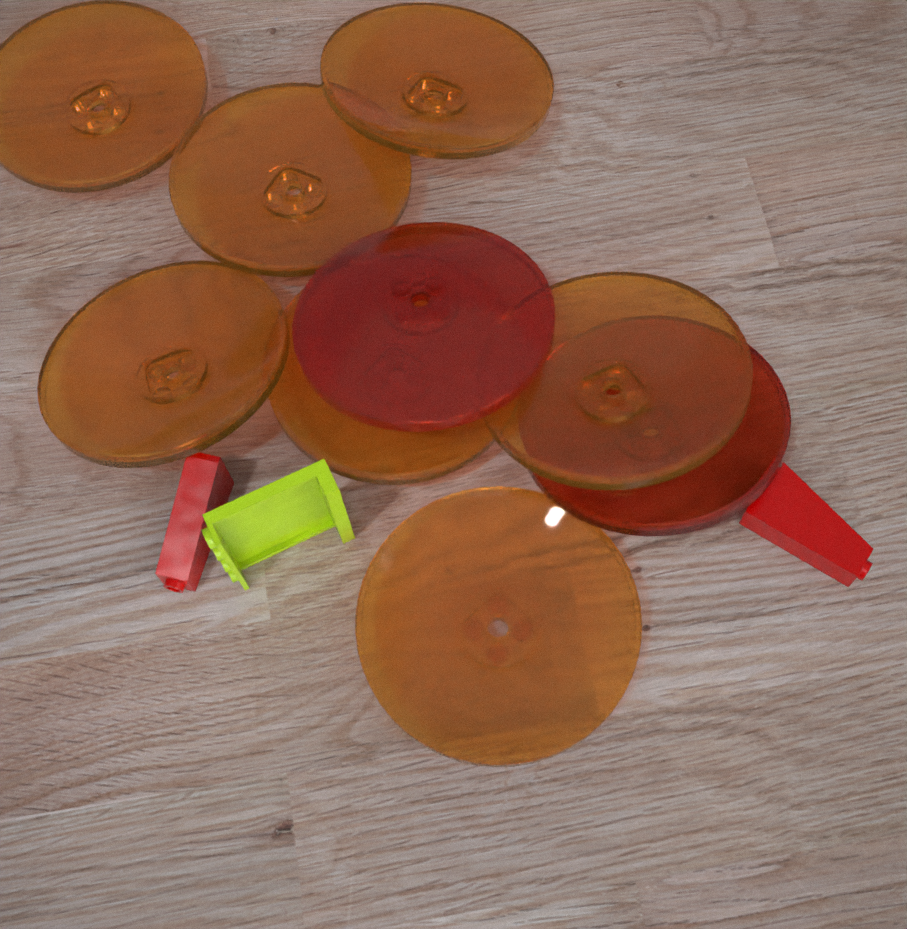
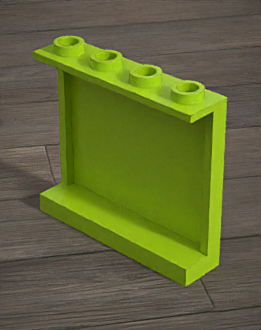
(276, 519)

